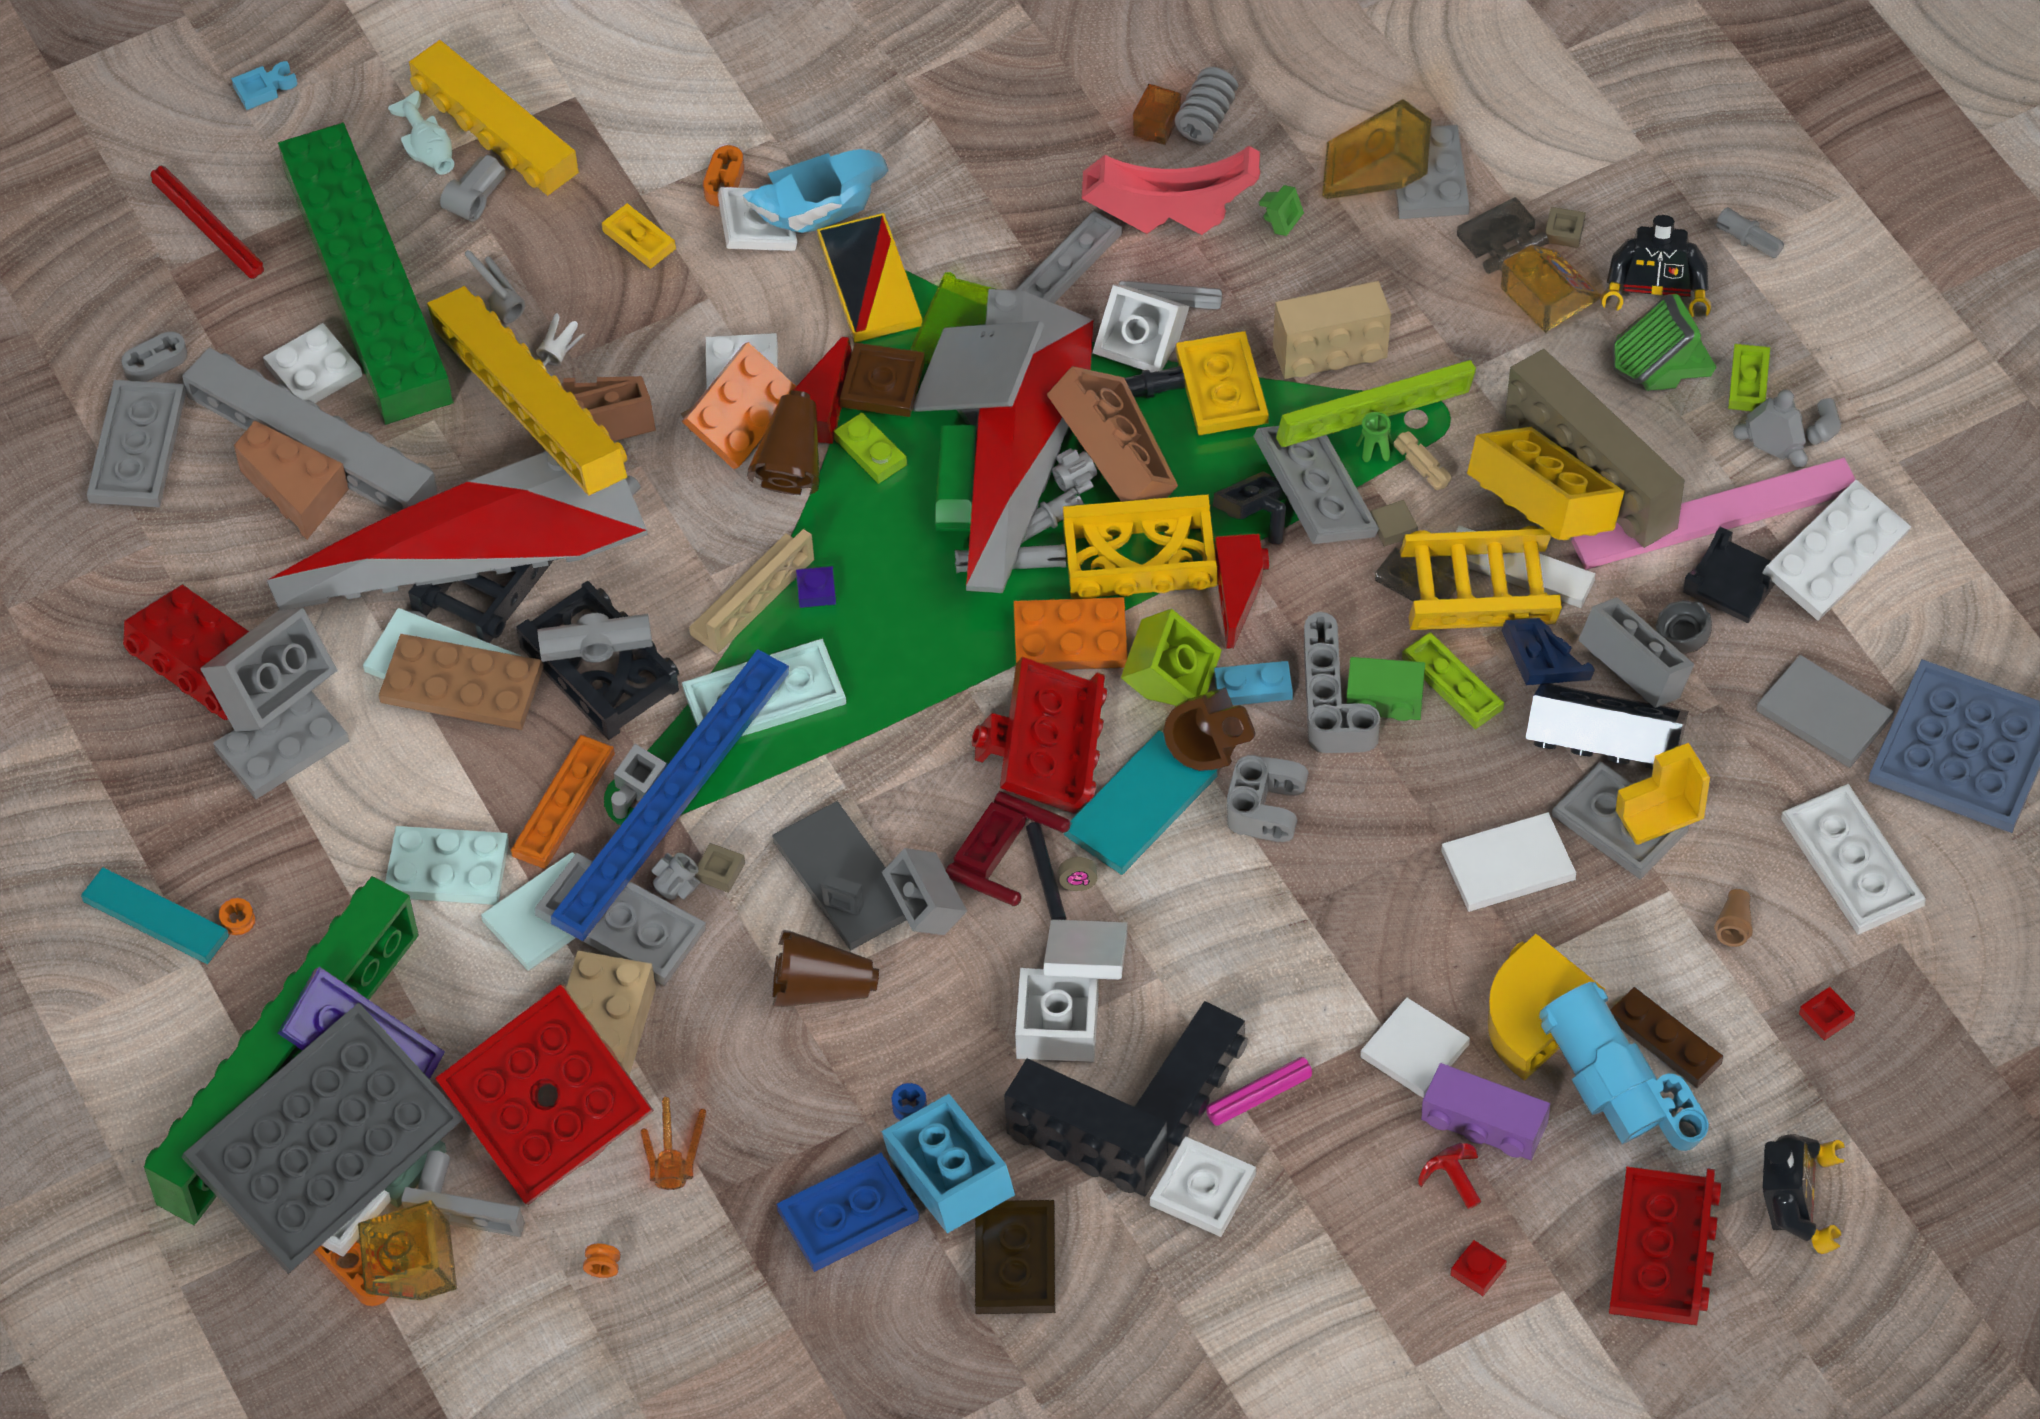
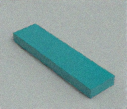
(155, 915)

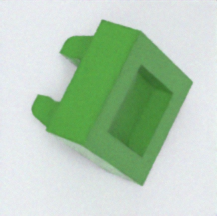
(1282, 209)

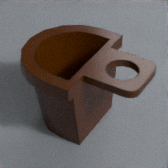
(1206, 730)

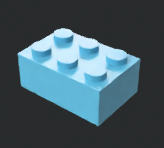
(948, 1163)

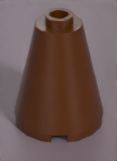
(789, 448)
(819, 973)

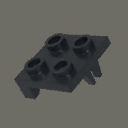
(1730, 578)

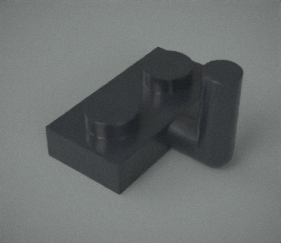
(1253, 495)

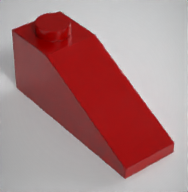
(825, 387)
(1238, 579)

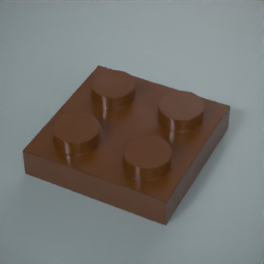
(882, 379)

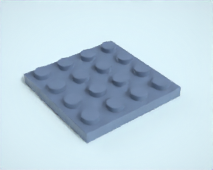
(1962, 746)

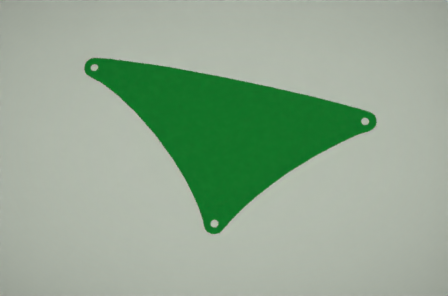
(903, 614)

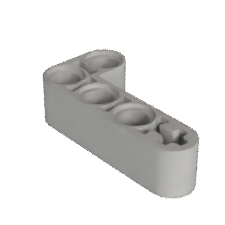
(1330, 713)

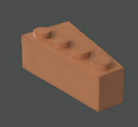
(1113, 433)

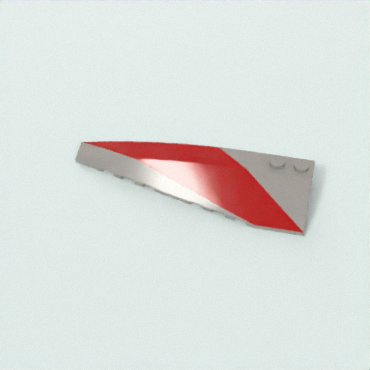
(1020, 441)
(487, 524)

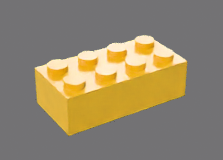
(1545, 483)

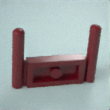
(991, 841)

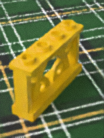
(1124, 577)

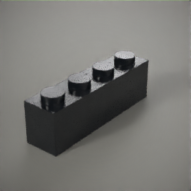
(1193, 1070)

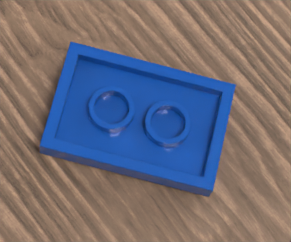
(847, 1212)

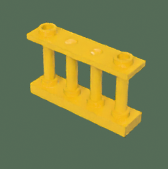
(1467, 610)

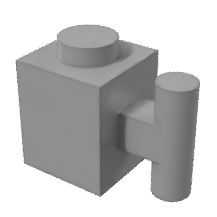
(634, 778)

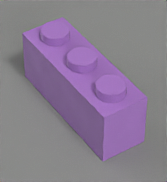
(1485, 1112)

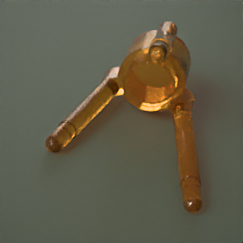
(670, 1168)

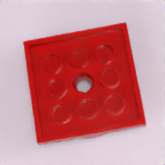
(500, 1085)

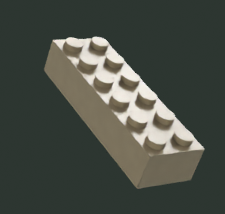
(1566, 412)

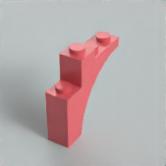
(1152, 195)

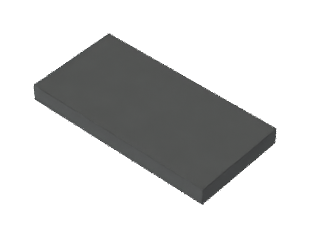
(834, 846)

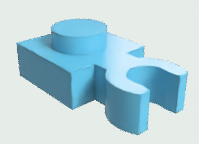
(260, 86)

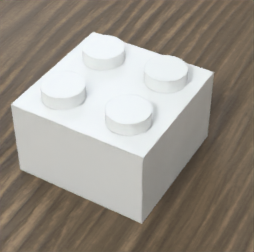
(1056, 1017)

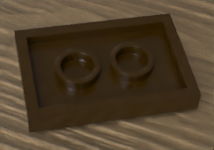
(1015, 1258)

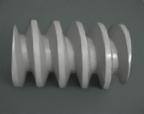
(1206, 105)

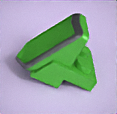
(1662, 347)

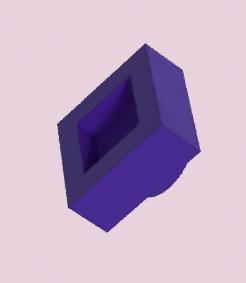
(816, 587)

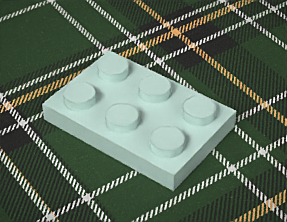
(448, 864)

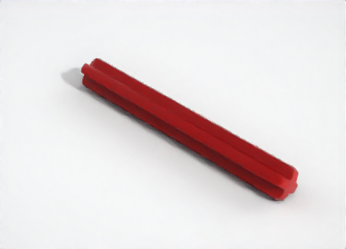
(207, 222)

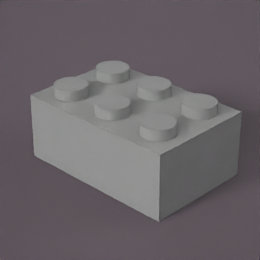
(269, 669)

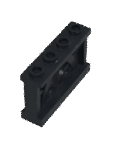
(599, 703)

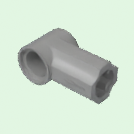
(469, 195)

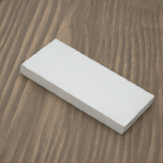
(1853, 859)

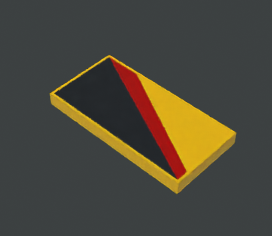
(869, 277)

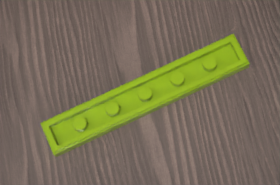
(1386, 399)

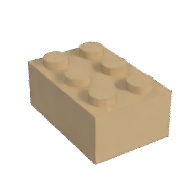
(1331, 330)
(614, 998)

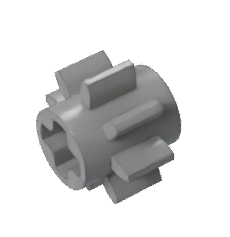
(1074, 471)
(675, 876)

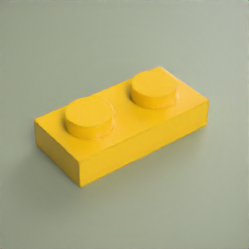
(638, 235)

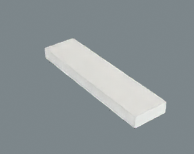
(1558, 577)

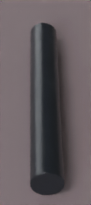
(1045, 871)

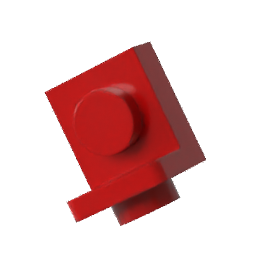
(990, 737)

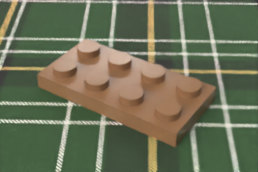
(461, 681)

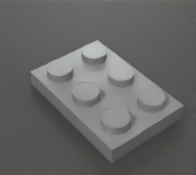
(1444, 187)
(283, 746)

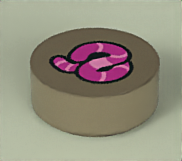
(1077, 874)

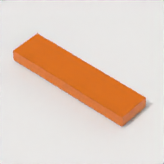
(562, 801)

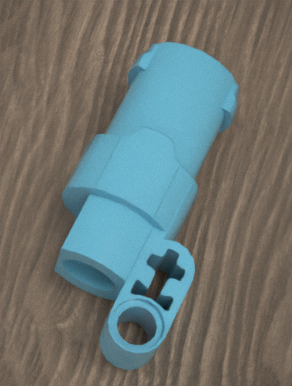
(1615, 1074)

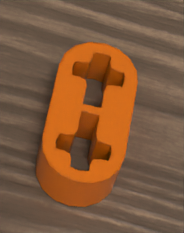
(716, 173)

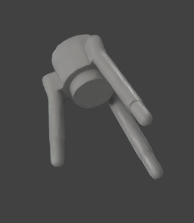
(503, 299)

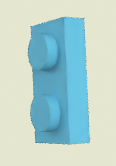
(1255, 682)

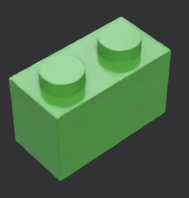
(1387, 685)

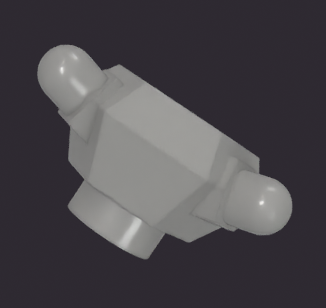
(1776, 429)

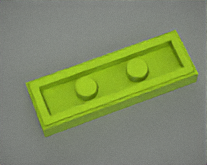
(1454, 681)

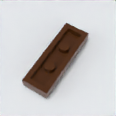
(1666, 1037)

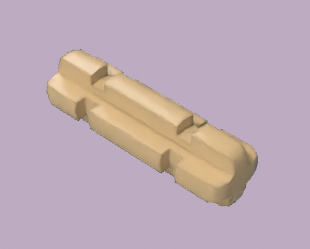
(1422, 460)

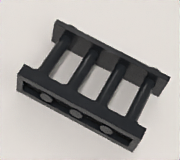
(493, 621)

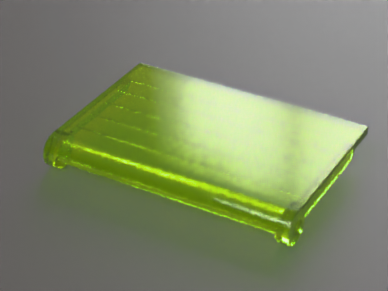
(953, 305)

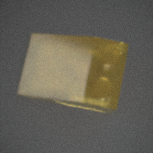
(1378, 153)

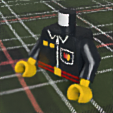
(1659, 263)
(1791, 1187)

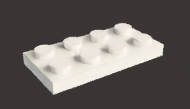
(1836, 550)

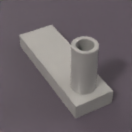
(461, 1210)

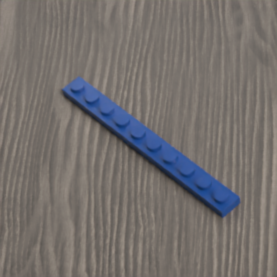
(669, 795)

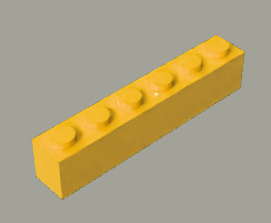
(493, 118)

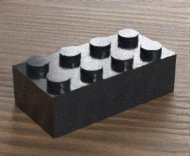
(1085, 1128)

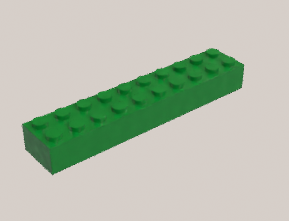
(365, 274)
(358, 951)

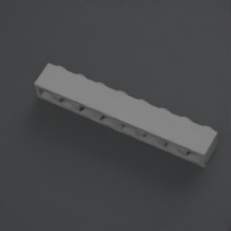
(247, 397)

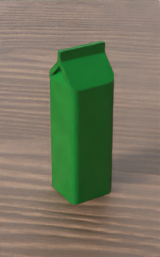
(955, 477)

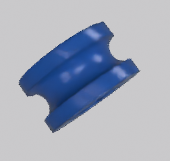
(910, 1092)

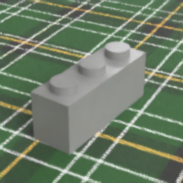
(1636, 652)

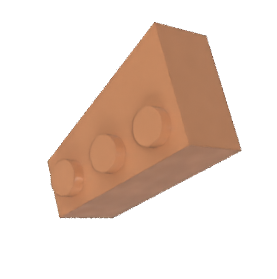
(616, 403)

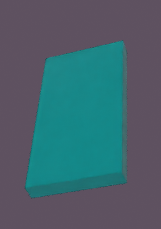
(1137, 805)

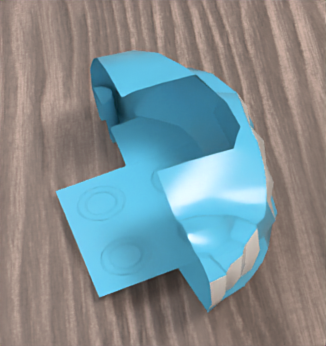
(818, 190)

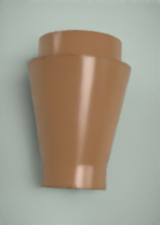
(1735, 920)

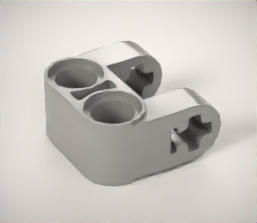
(1271, 776)

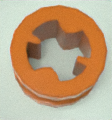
(235, 905)
(601, 1260)

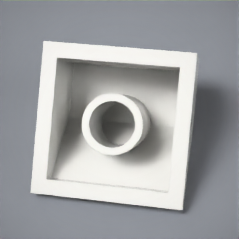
(1139, 328)

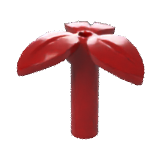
(1448, 1161)

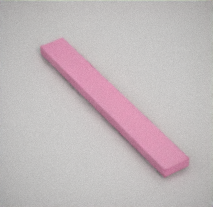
(1726, 510)

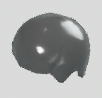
(1685, 625)

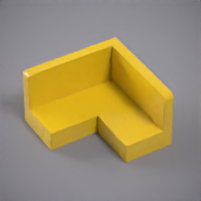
(1666, 800)

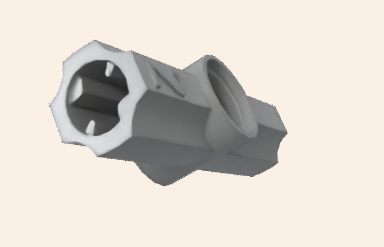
(594, 637)

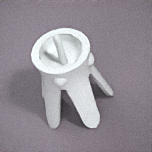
(554, 350)

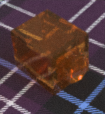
(1156, 114)

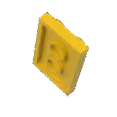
(1222, 383)

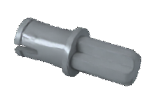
(1749, 232)
(1051, 513)

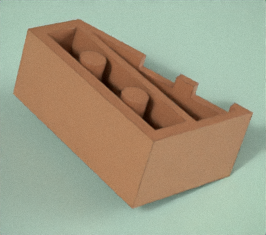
(291, 475)

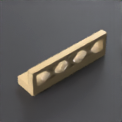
(753, 591)

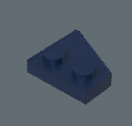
(1541, 654)

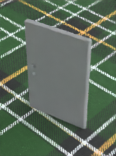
(978, 366)

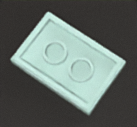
(517, 926)

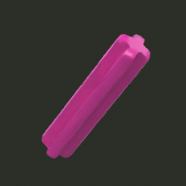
(1259, 1091)

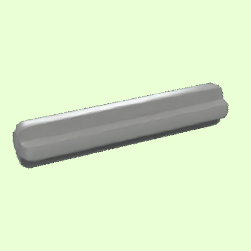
(1188, 295)

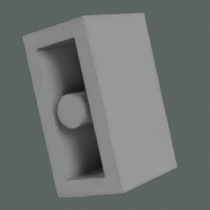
(924, 891)

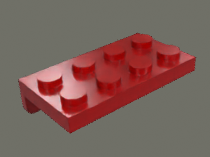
(179, 638)
(1053, 735)
(1664, 1245)

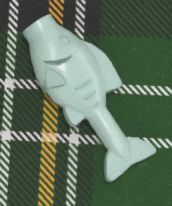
(427, 140)

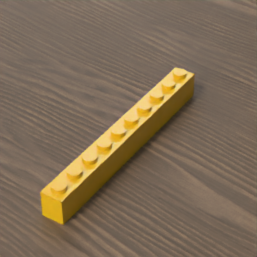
(528, 390)

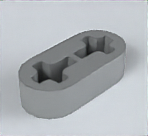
(154, 357)

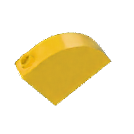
(1521, 989)

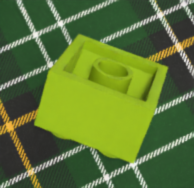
(1170, 659)

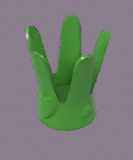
(1375, 429)

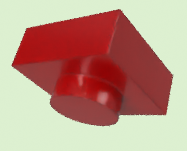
(1827, 1013)
(1478, 1268)

